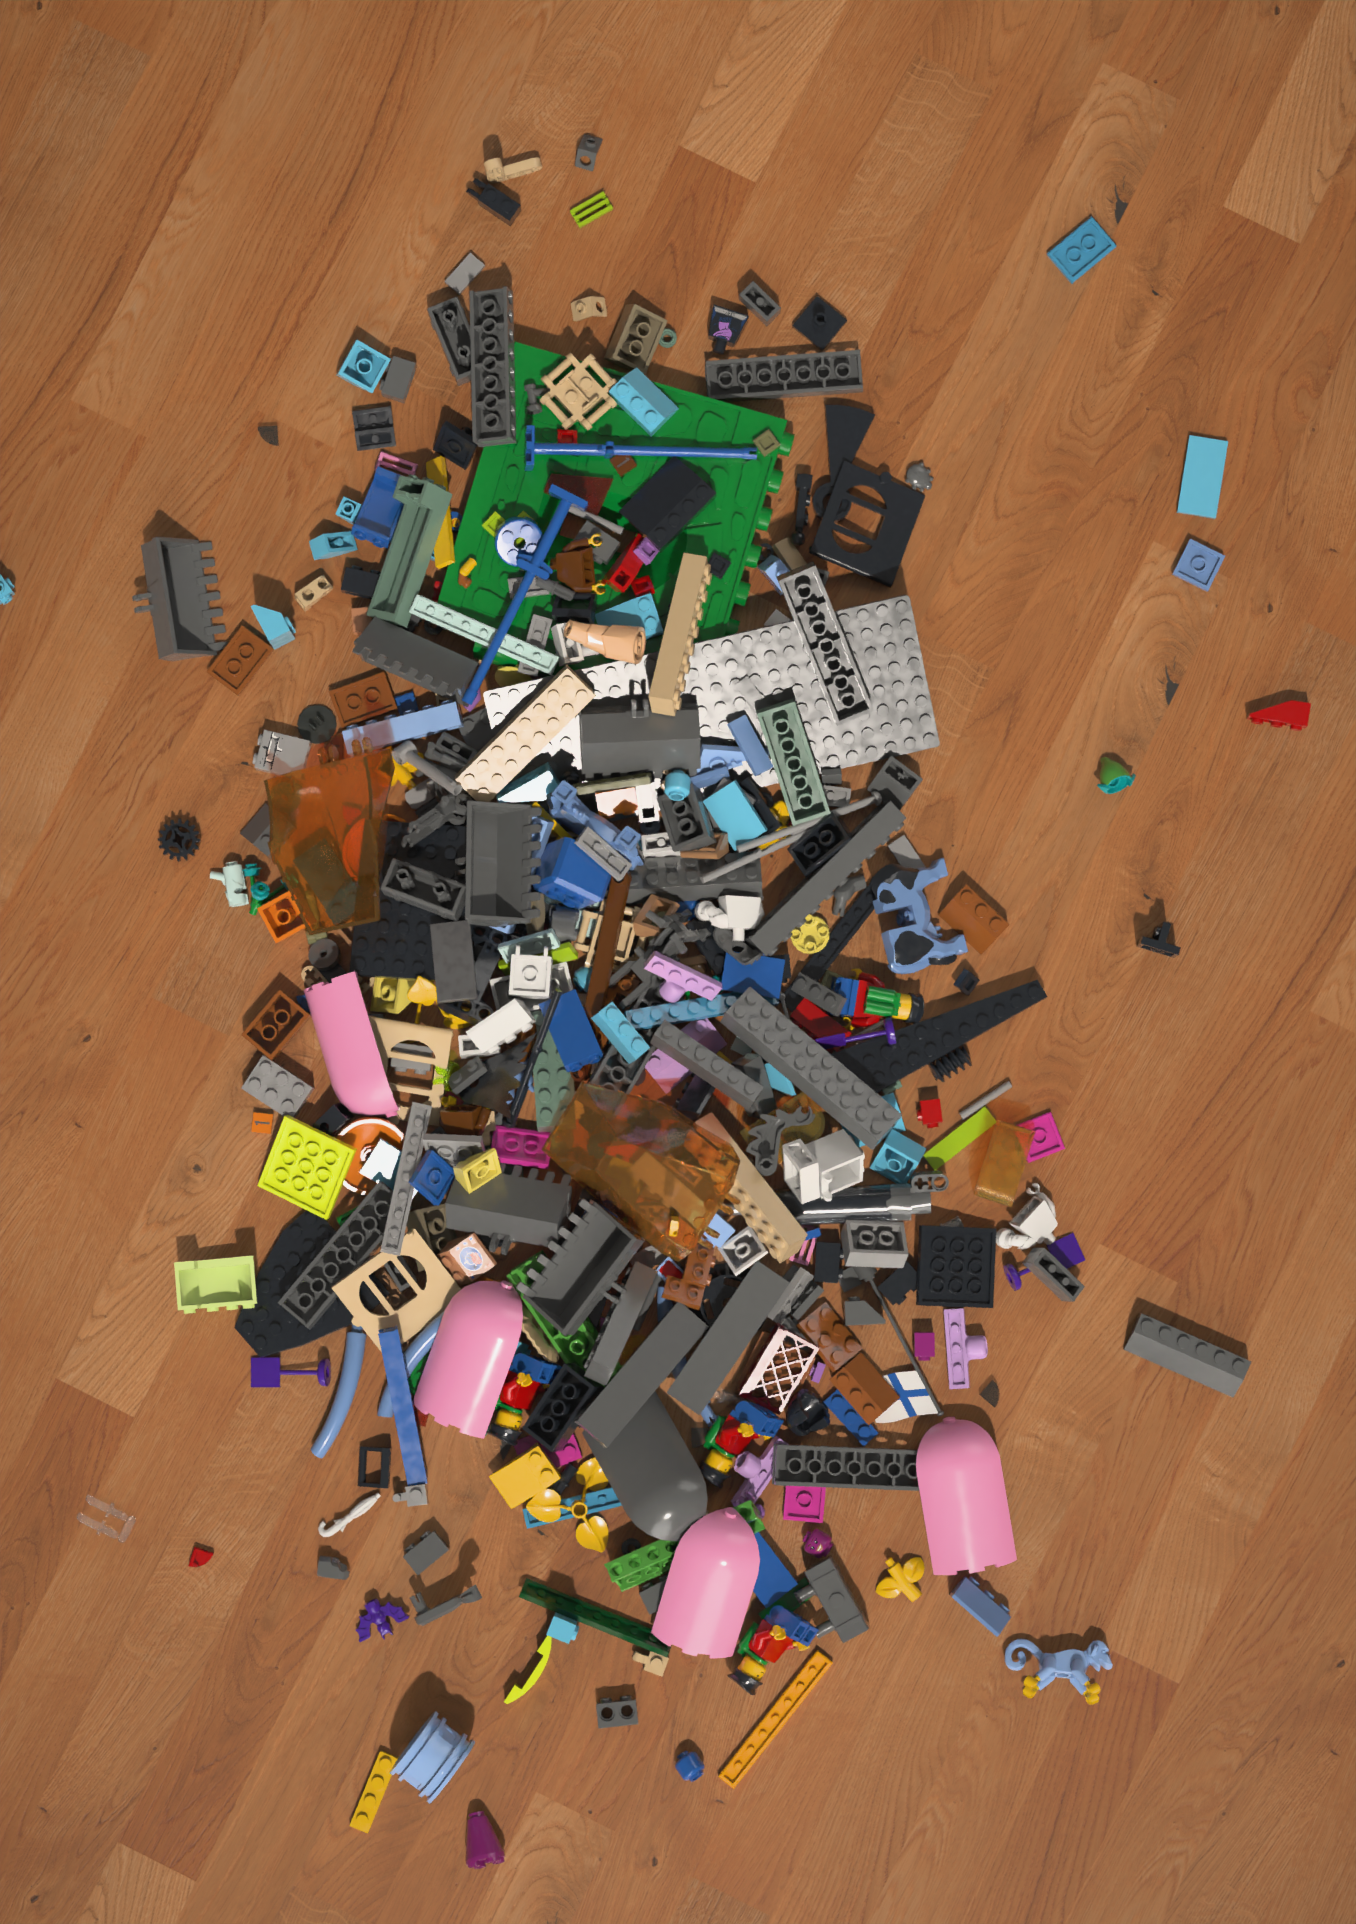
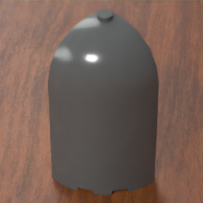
(653, 1473)

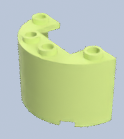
(216, 1284)

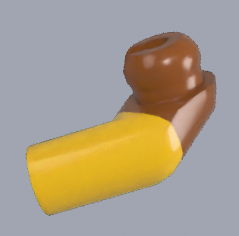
(464, 572)

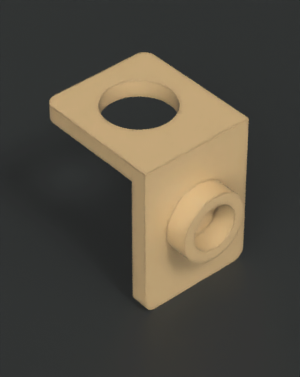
(587, 308)

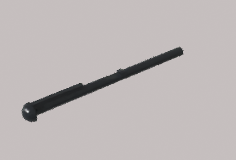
(523, 1089)

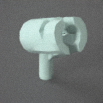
(234, 881)

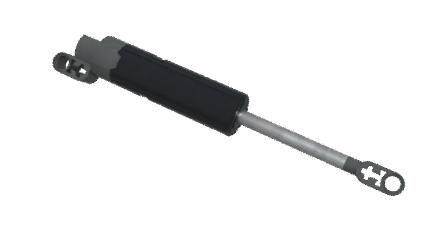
(864, 1202)

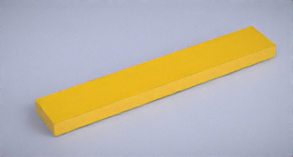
(444, 545)

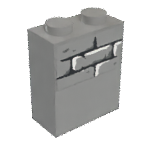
(281, 753)

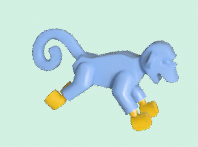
(1063, 1664)

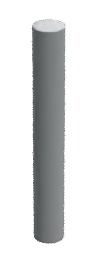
(597, 520)
(985, 1100)

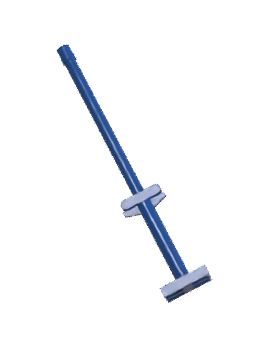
(609, 449)
(534, 566)

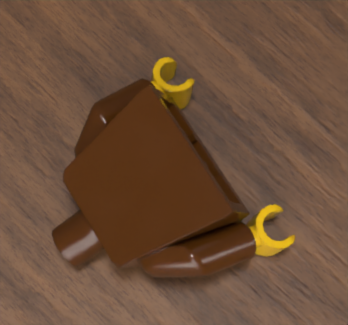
(576, 565)
(463, 1118)

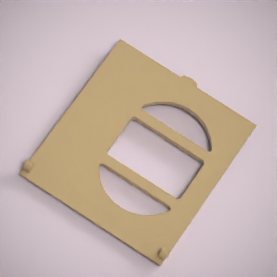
(391, 1032)
(415, 1313)

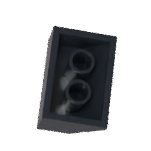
(820, 843)
(694, 1098)

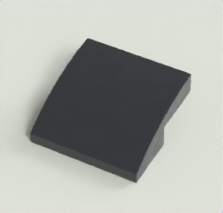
(374, 428)

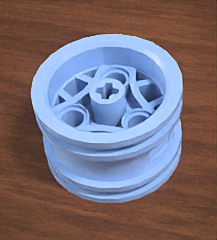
(432, 1757)

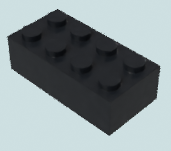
(560, 1406)

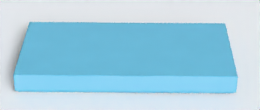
(1202, 476)

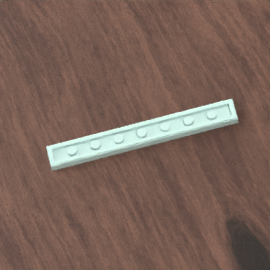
(483, 634)

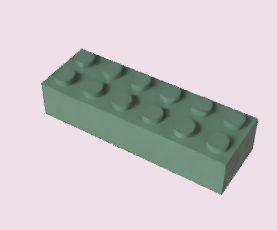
(793, 762)
(552, 1082)

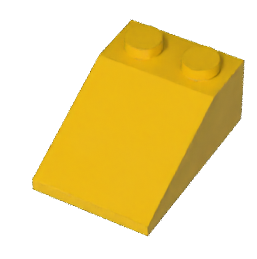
(525, 1476)

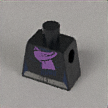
(726, 328)

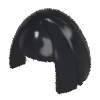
(806, 1413)

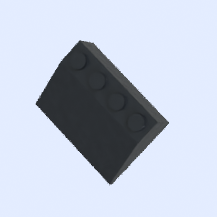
(668, 503)

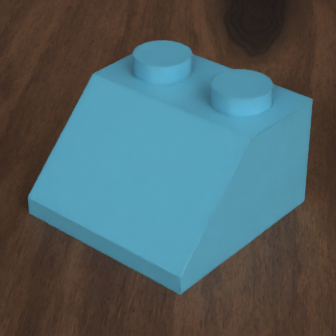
(363, 366)
(898, 1158)

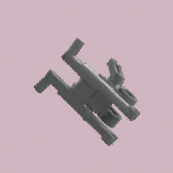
(447, 802)
(668, 943)

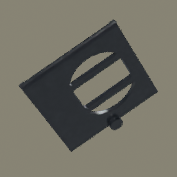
(893, 536)

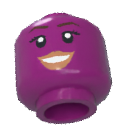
(817, 1543)

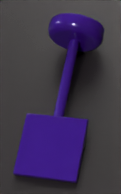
(840, 1040)
(1064, 1250)
(267, 1372)

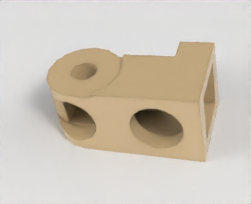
(313, 592)

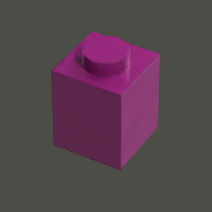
(924, 1345)

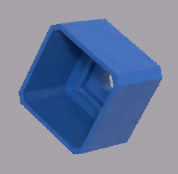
(571, 875)

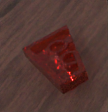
(588, 488)

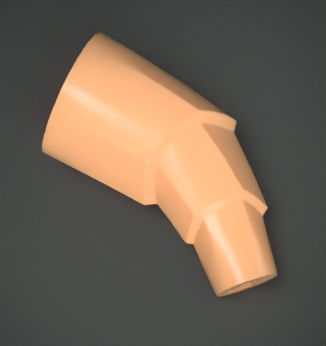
(613, 641)

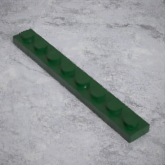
(592, 1616)

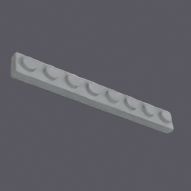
(403, 1190)

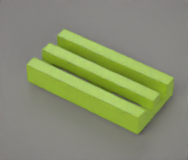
(587, 203)

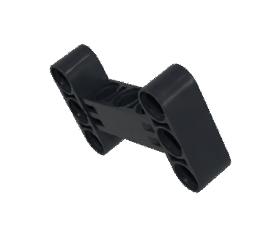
(484, 968)

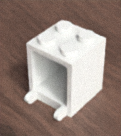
(530, 975)
(838, 1162)

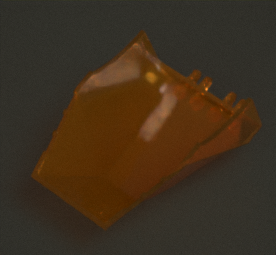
(332, 835)
(646, 1165)

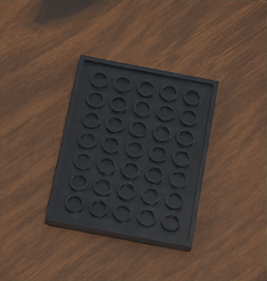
(401, 940)

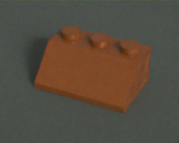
(974, 919)
(864, 1388)

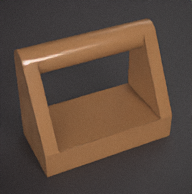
(713, 851)
(656, 904)

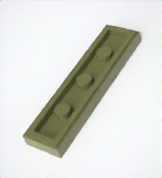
(613, 783)

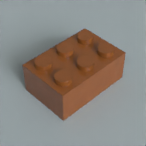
(276, 1025)

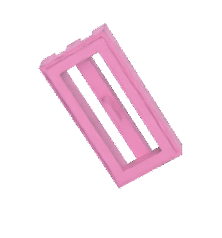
(384, 455)
(799, 1260)

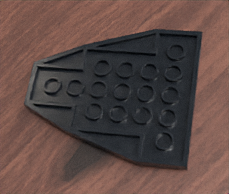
(269, 1325)

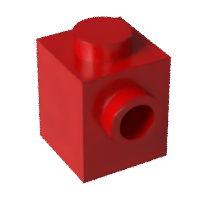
(930, 1113)

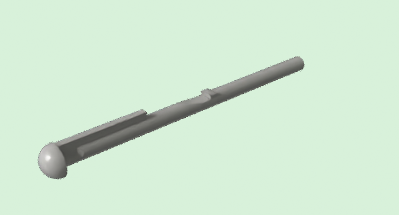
(875, 798)
(753, 856)

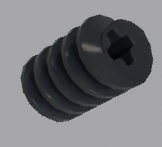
(950, 1064)

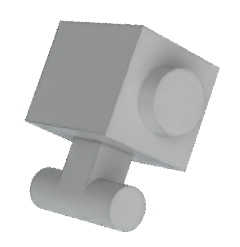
(414, 1495)

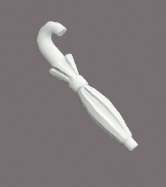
(361, 1508)

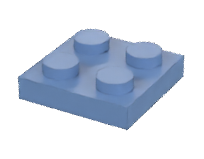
(1198, 565)

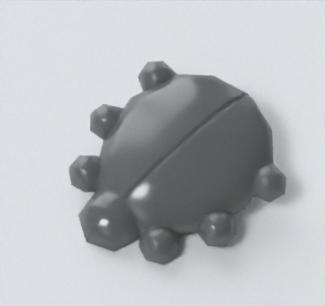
(919, 477)

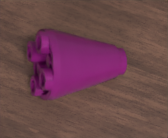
(482, 1842)

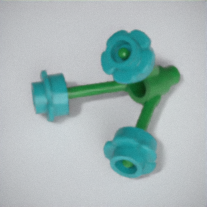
(259, 890)

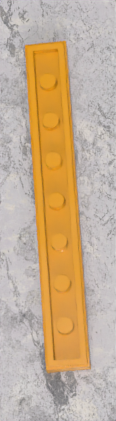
(775, 1719)

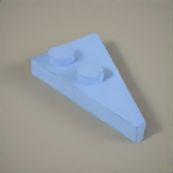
(719, 756)

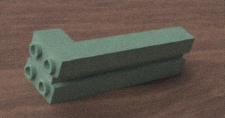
(410, 548)

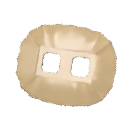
(538, 1336)

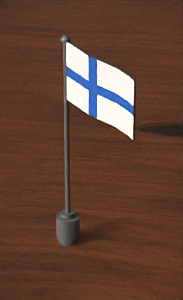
(909, 1385)

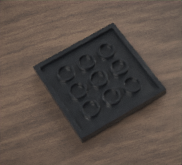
(956, 1266)

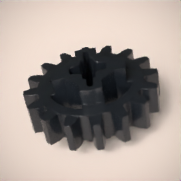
(170, 843)

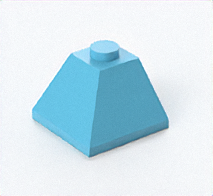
(778, 1081)

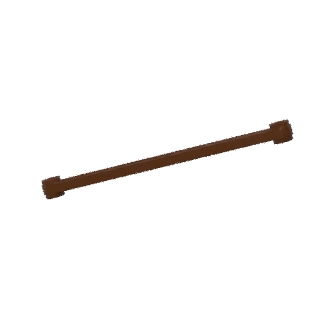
(605, 957)

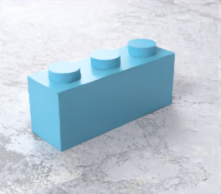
(620, 1032)
(563, 1628)

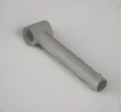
(408, 753)

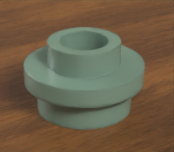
(667, 331)

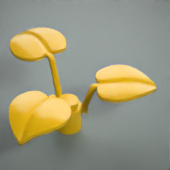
(424, 993)
(546, 1507)

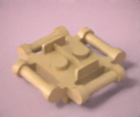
(578, 392)
(625, 939)

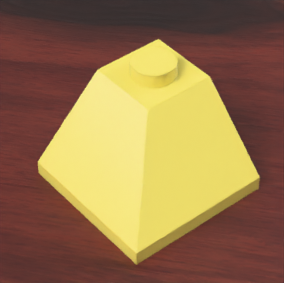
(390, 995)
(477, 1170)

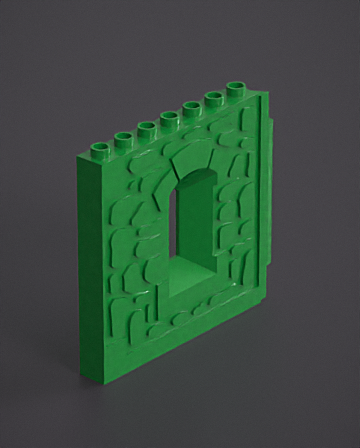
(722, 527)

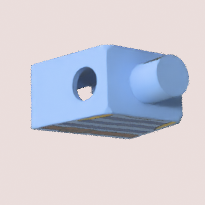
(772, 571)

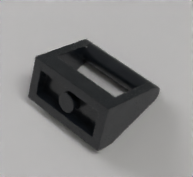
(586, 616)
(385, 1467)

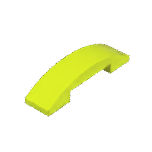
(517, 1691)

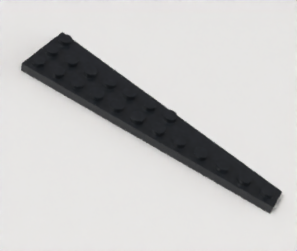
(922, 1043)

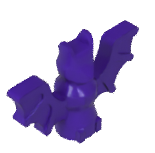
(377, 1615)

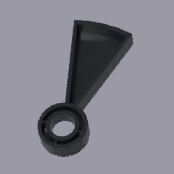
(845, 433)

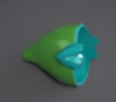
(1114, 776)

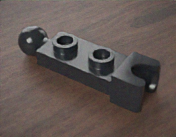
(803, 485)

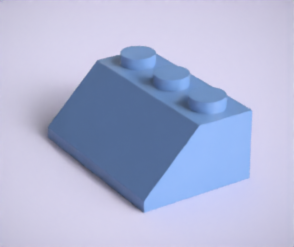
(981, 1605)

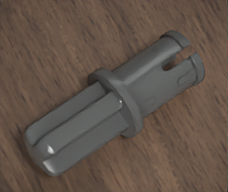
(555, 588)

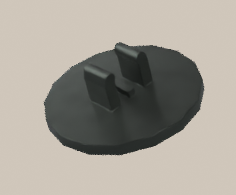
(317, 724)

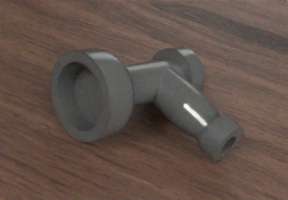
(532, 392)

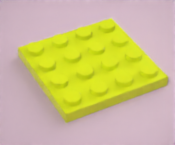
(307, 1167)

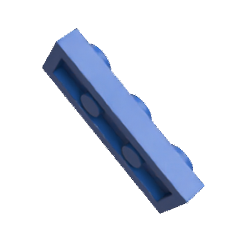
(850, 1418)

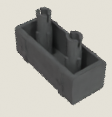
(453, 333)
(424, 889)
(836, 1599)

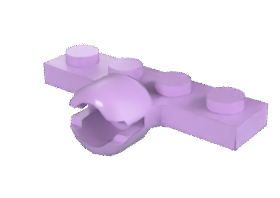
(680, 978)
(961, 1348)
(755, 1470)

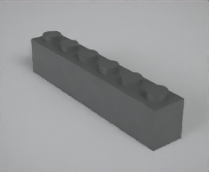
(706, 1065)

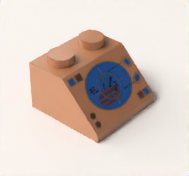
(466, 1258)

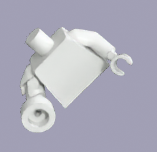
(733, 913)
(1034, 1221)

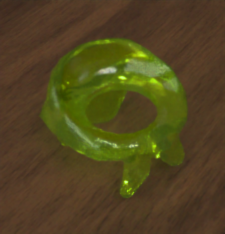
(446, 1073)

